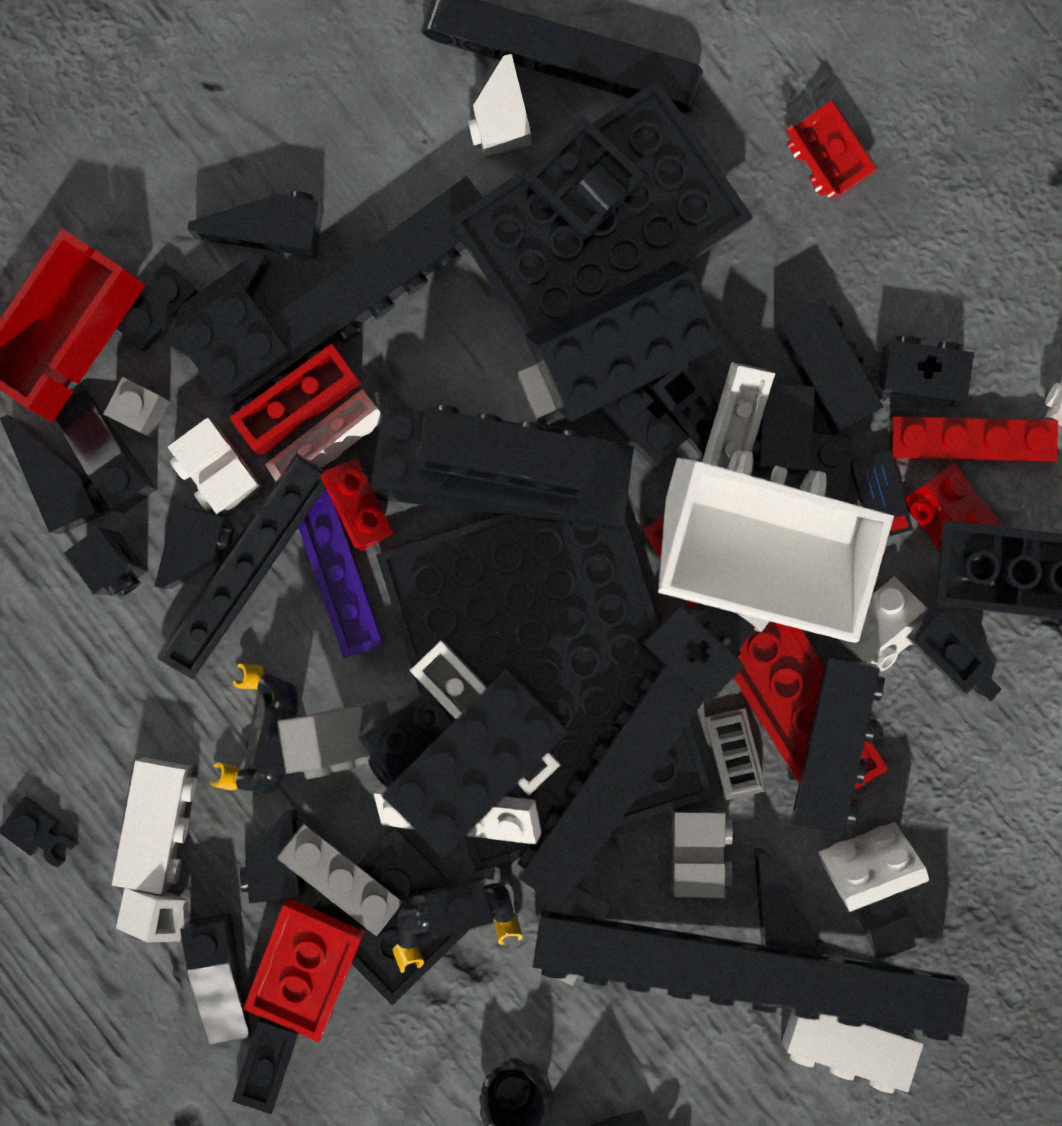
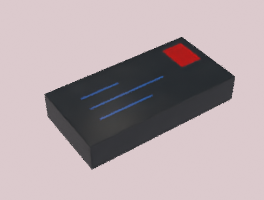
(881, 490)

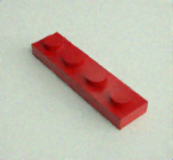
(974, 439)

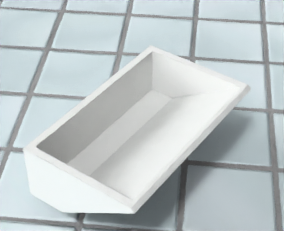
(770, 547)

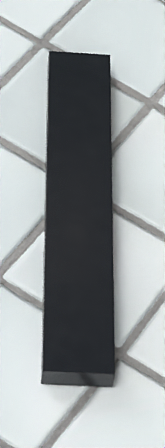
(243, 567)

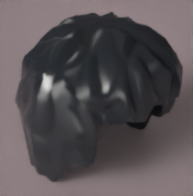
(516, 1096)

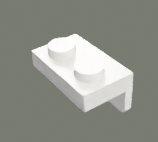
(888, 621)

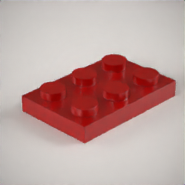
(303, 969)

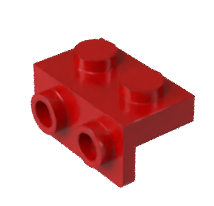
(830, 151)
(948, 498)
(356, 504)

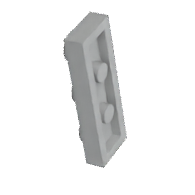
(340, 879)

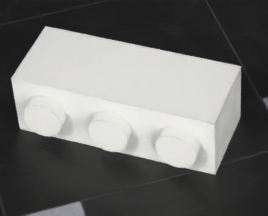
(154, 825)
(849, 1051)

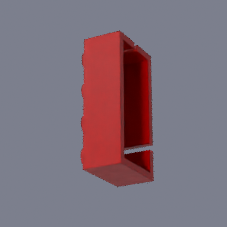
(61, 323)

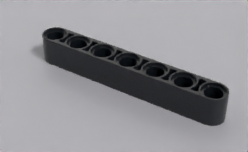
(560, 50)

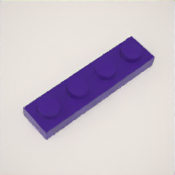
(339, 579)

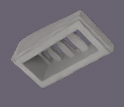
(753, 766)

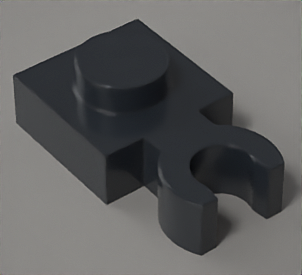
(32, 828)

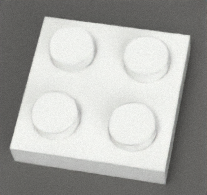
(873, 866)

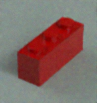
(295, 400)

